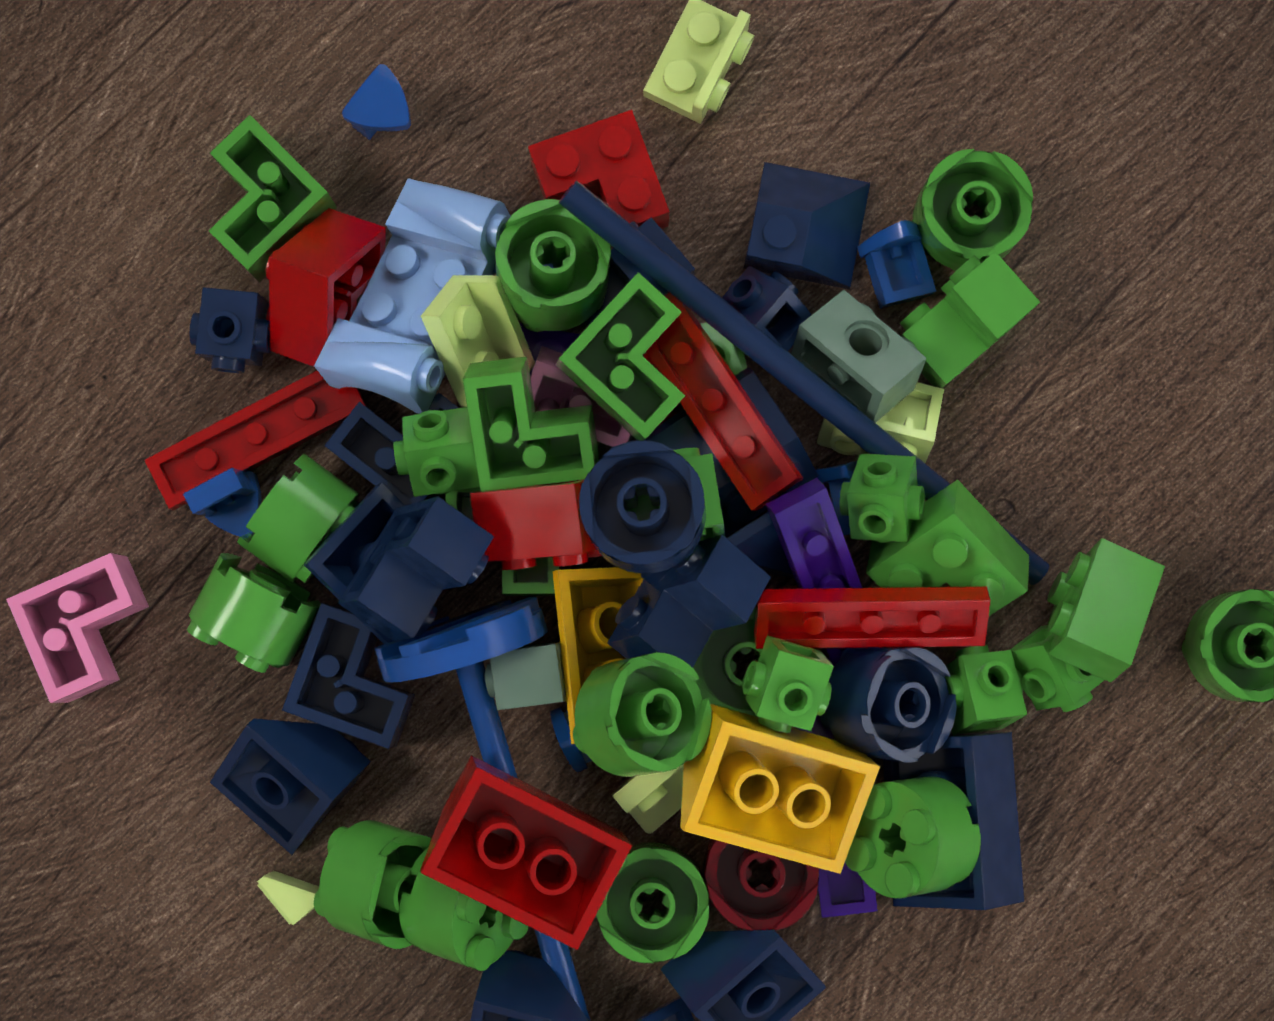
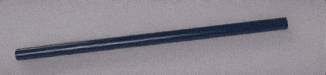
(753, 341)

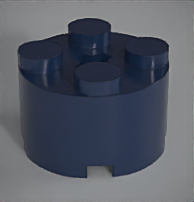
(614, 487)
(890, 702)

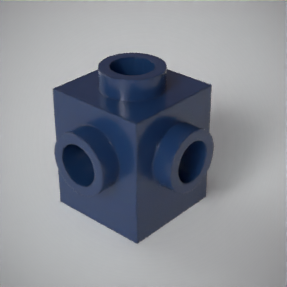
(769, 304)
(221, 314)

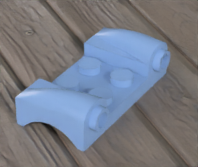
(386, 342)

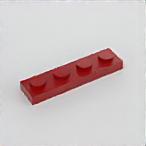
(723, 411)
(252, 435)
(874, 617)

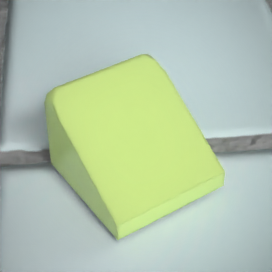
(289, 895)

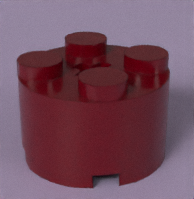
(757, 904)

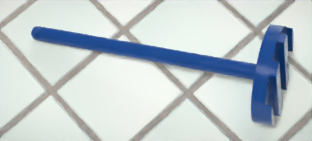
(463, 646)

